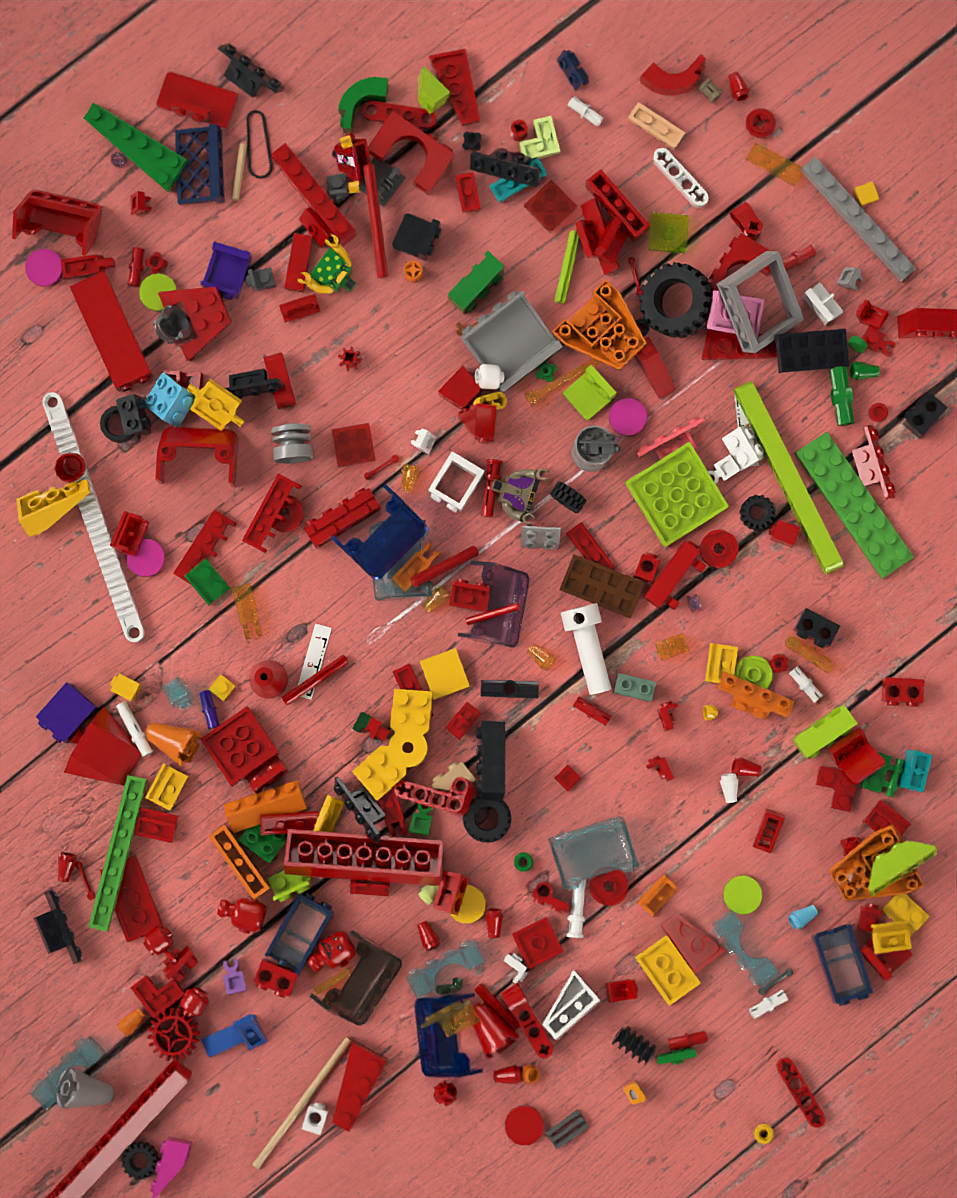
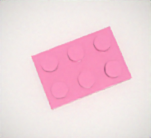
(720, 319)

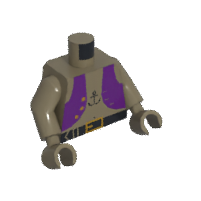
(518, 493)

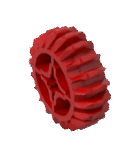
(165, 1033)

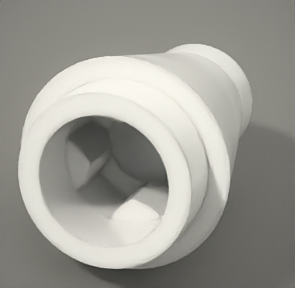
(729, 785)

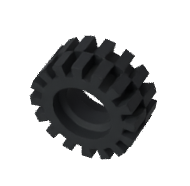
(568, 497)
(765, 504)
(129, 1166)

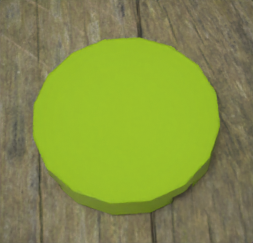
(150, 288)
(754, 670)
(742, 894)

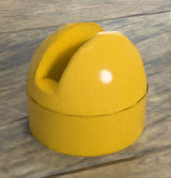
(709, 712)

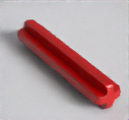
(497, 1007)

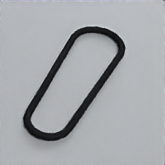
(267, 144)

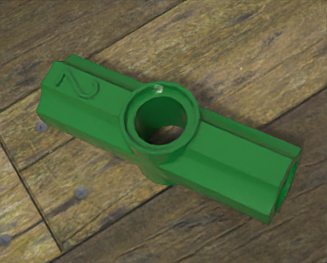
(841, 396)

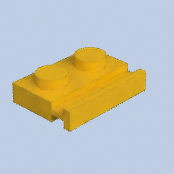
(720, 659)
(167, 787)
(903, 908)
(891, 937)

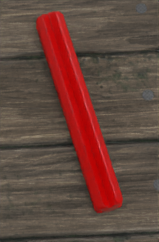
(444, 566)
(314, 680)

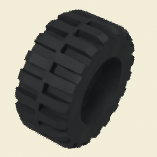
(654, 293)

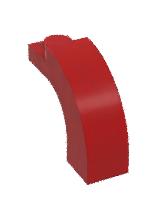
(673, 84)

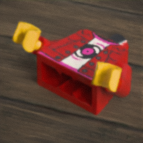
(351, 158)

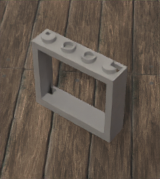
(736, 308)

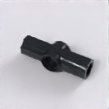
(523, 689)

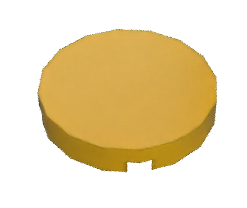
(472, 905)

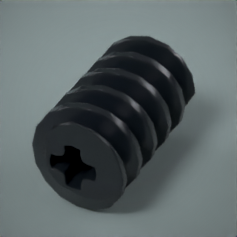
(634, 1044)

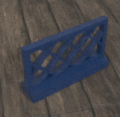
(215, 161)

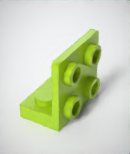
(589, 393)
(285, 884)

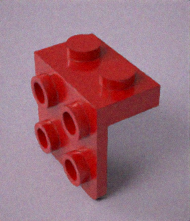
(856, 756)

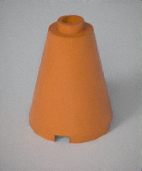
(174, 741)

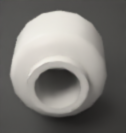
(489, 376)

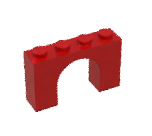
(397, 129)
(742, 252)

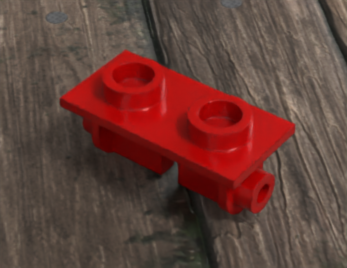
(299, 308)
(369, 887)

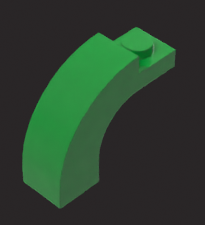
(358, 93)

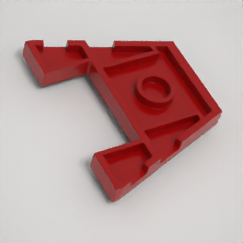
(205, 312)

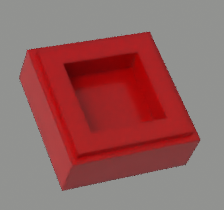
(567, 778)

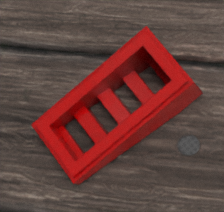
(768, 813)

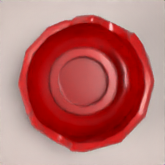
(70, 467)

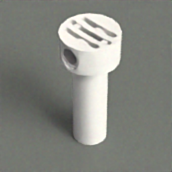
(588, 646)

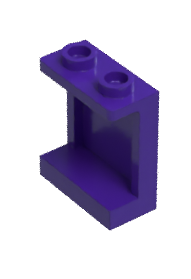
(227, 270)
(65, 712)

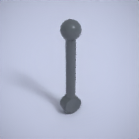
(788, 972)

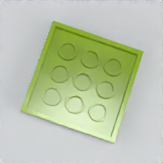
(676, 494)

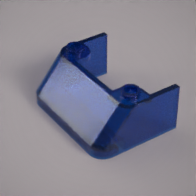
(389, 541)
(438, 1053)

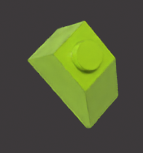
(431, 91)

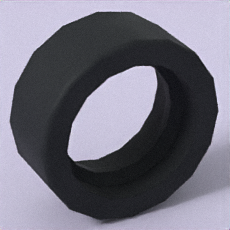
(104, 426)

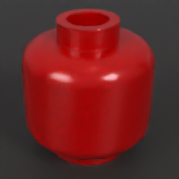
(158, 940)
(194, 1002)

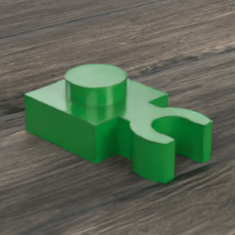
(421, 822)

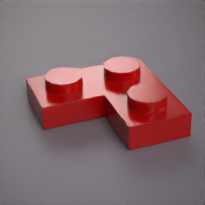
(842, 786)
(157, 1000)

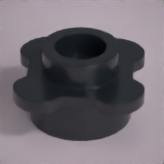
(471, 136)

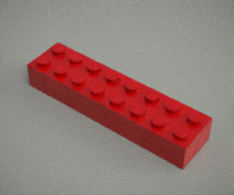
(362, 859)

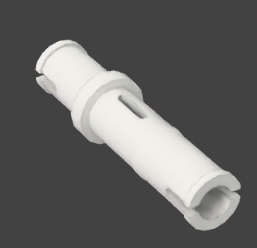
(133, 727)

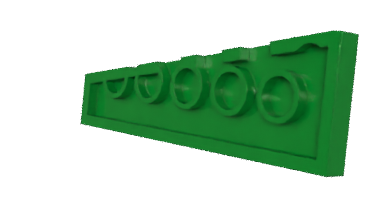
(148, 154)

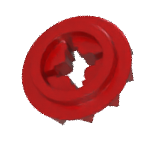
(764, 116)

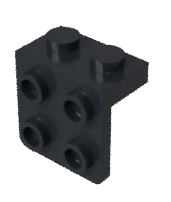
(417, 236)

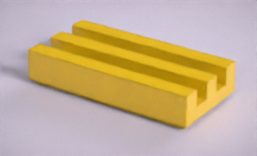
(328, 814)

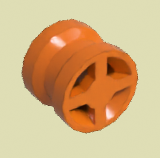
(413, 267)

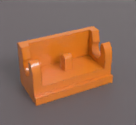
(657, 895)

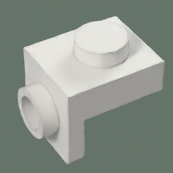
(515, 961)

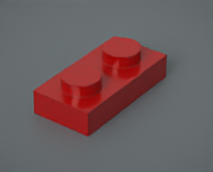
(467, 192)

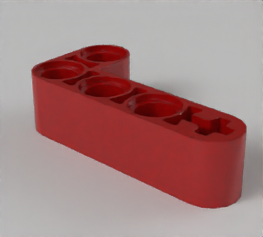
(432, 795)

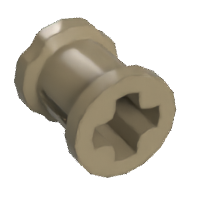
(712, 96)

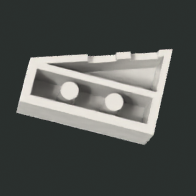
(572, 1004)

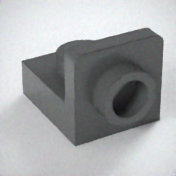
(337, 187)
(260, 279)

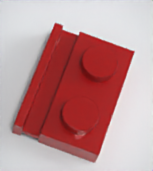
(884, 816)
(156, 825)

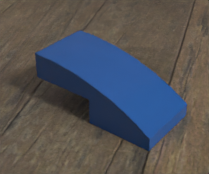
(221, 1040)

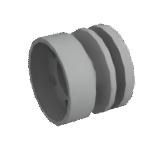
(292, 440)
(589, 462)

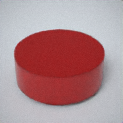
(878, 412)

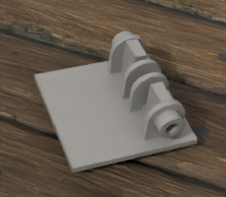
(540, 537)

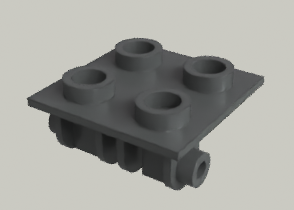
(387, 180)

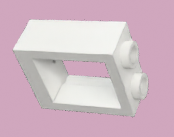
(468, 467)

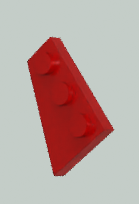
(691, 943)

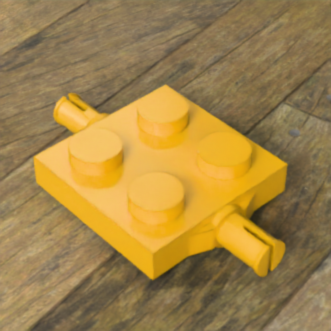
(215, 404)

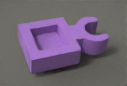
(234, 980)

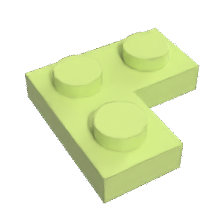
(545, 143)

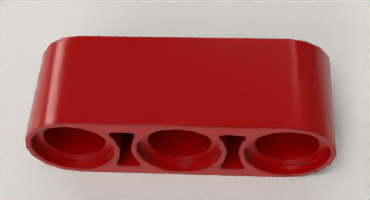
(277, 369)

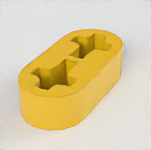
(489, 399)

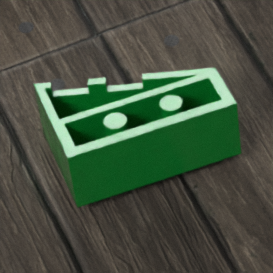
(477, 283)

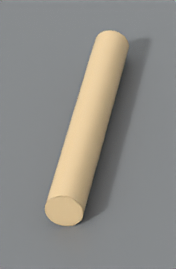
(239, 172)

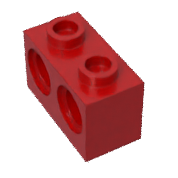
(902, 686)
(450, 893)
(277, 973)

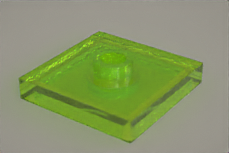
(668, 232)

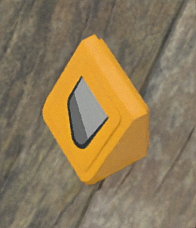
(634, 1093)

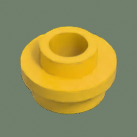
(763, 1140)

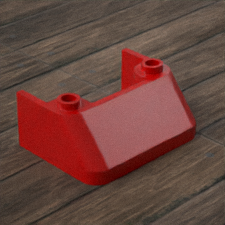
(59, 215)
(224, 443)

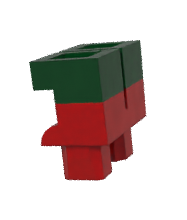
(372, 725)

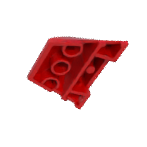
(104, 751)

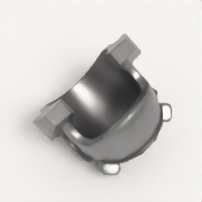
(172, 324)

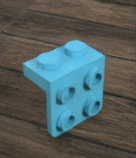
(169, 400)

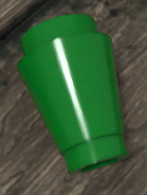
(863, 370)

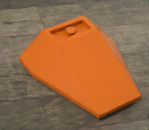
(603, 329)
(854, 870)

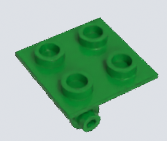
(263, 845)

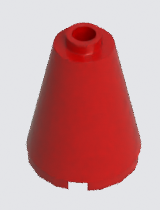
(276, 680)
(492, 1031)

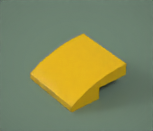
(444, 673)

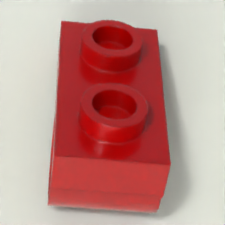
(557, 905)

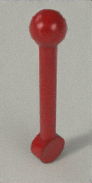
(631, 260)
(394, 458)
(90, 895)

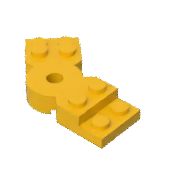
(389, 763)

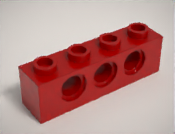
(617, 205)

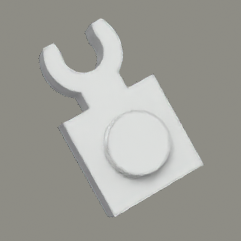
(725, 468)

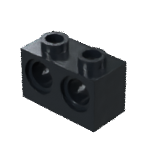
(927, 418)
(818, 622)

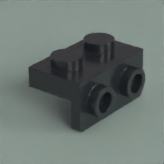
(133, 415)

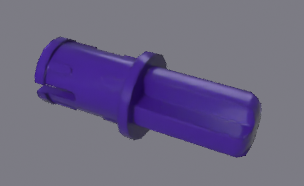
(209, 709)

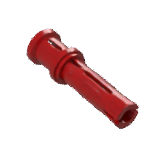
(492, 473)

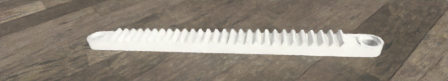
(96, 525)

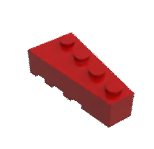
(358, 1080)

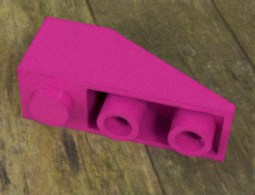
(173, 1159)

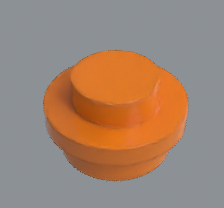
(530, 1074)

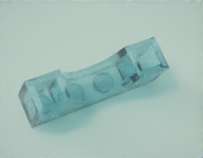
(730, 928)
(423, 979)
(85, 1055)

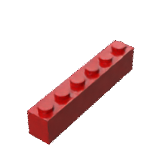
(313, 193)

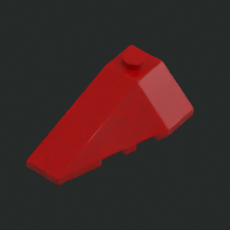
(480, 421)

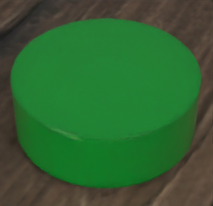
(857, 344)

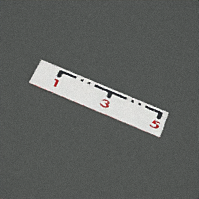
(314, 655)

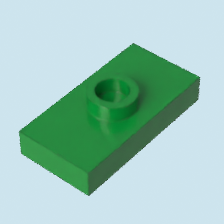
(676, 1057)

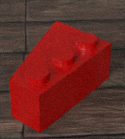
(928, 323)

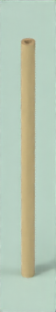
(302, 1102)

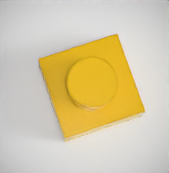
(222, 687)

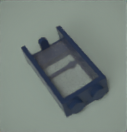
(300, 932)
(842, 964)

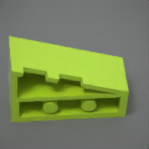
(824, 732)

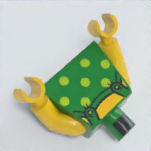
(331, 271)

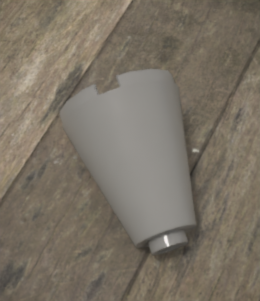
(82, 1090)

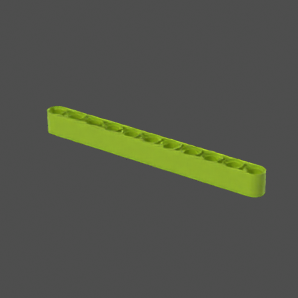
(788, 477)

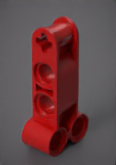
(516, 1002)

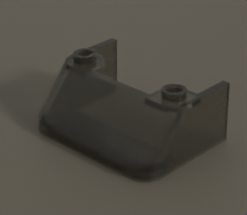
(365, 985)

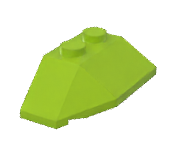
(897, 863)

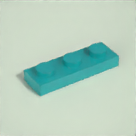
(506, 188)

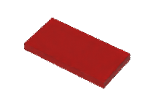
(135, 903)

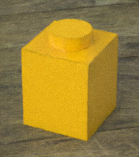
(125, 687)

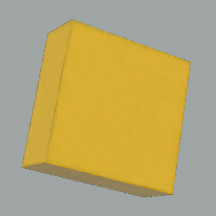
(866, 194)

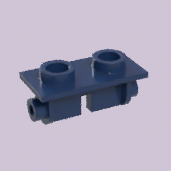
(568, 63)

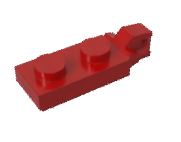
(85, 266)

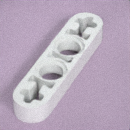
(682, 176)

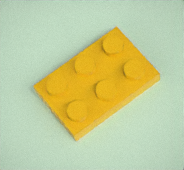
(667, 970)

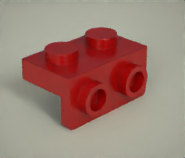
(470, 596)

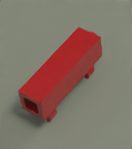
(672, 573)

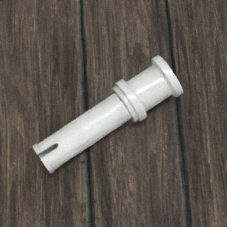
(576, 918)

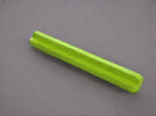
(567, 267)

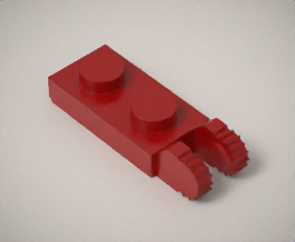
(391, 807)

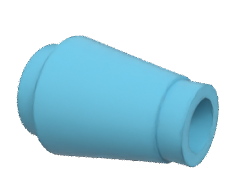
(802, 917)

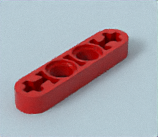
(800, 1092)

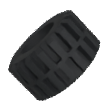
(491, 835)

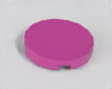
(44, 267)
(627, 417)
(148, 559)

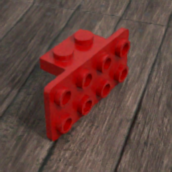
(196, 100)

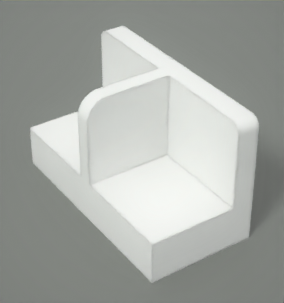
(822, 303)

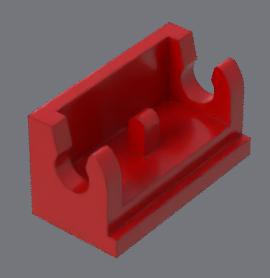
(129, 533)

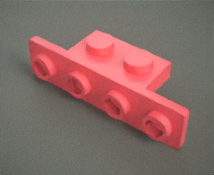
(678, 438)

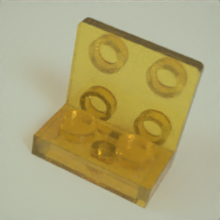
(454, 1017)

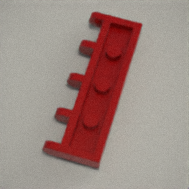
(269, 511)
(204, 543)

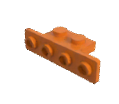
(754, 698)

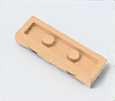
(656, 126)

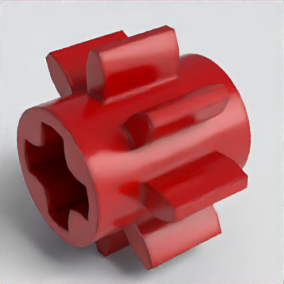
(347, 363)
(445, 1093)

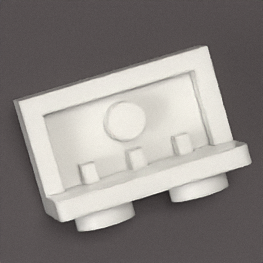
(744, 447)

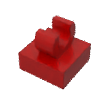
(138, 203)

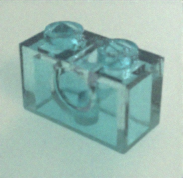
(178, 693)

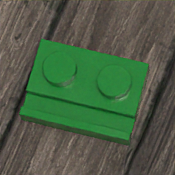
(207, 581)

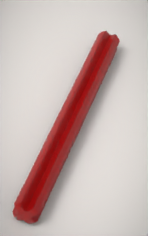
(375, 221)

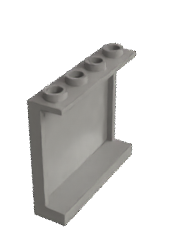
(511, 338)

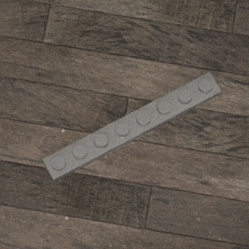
(858, 219)

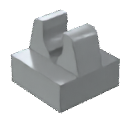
(849, 277)

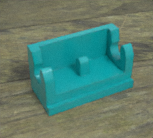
(915, 770)

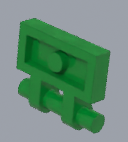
(877, 779)

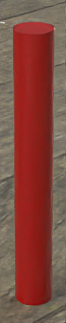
(493, 613)

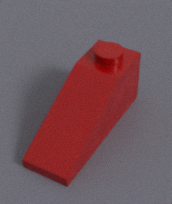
(654, 369)

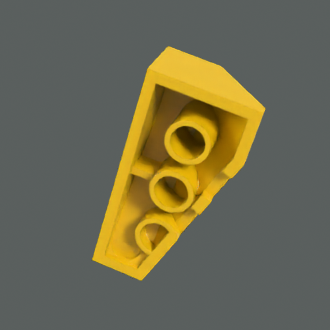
(41, 510)

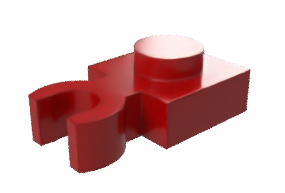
(875, 340)

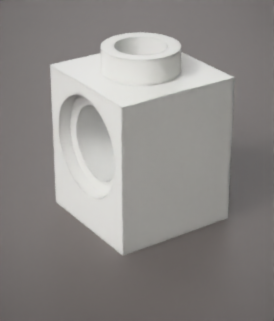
(309, 1124)

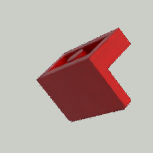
(611, 241)

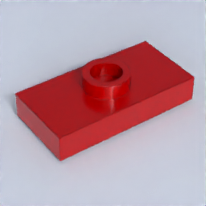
(315, 226)

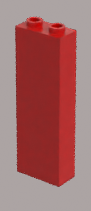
(111, 332)

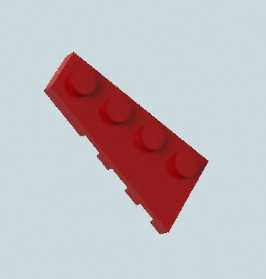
(455, 75)
(726, 346)

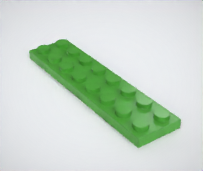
(854, 505)

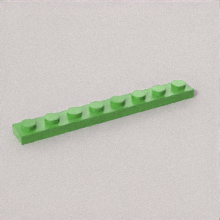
(117, 853)

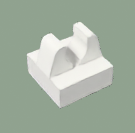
(424, 440)

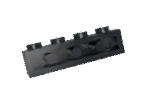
(491, 760)

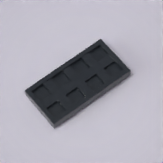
(811, 350)

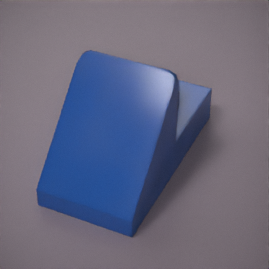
(250, 1031)

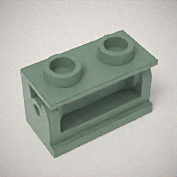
(634, 687)

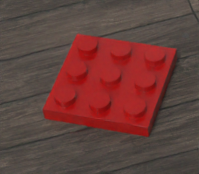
(239, 746)

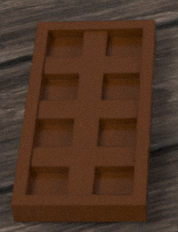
(602, 586)

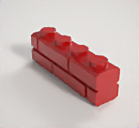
(342, 518)

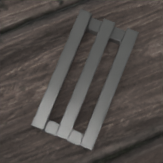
(564, 1131)

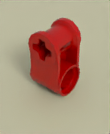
(745, 218)

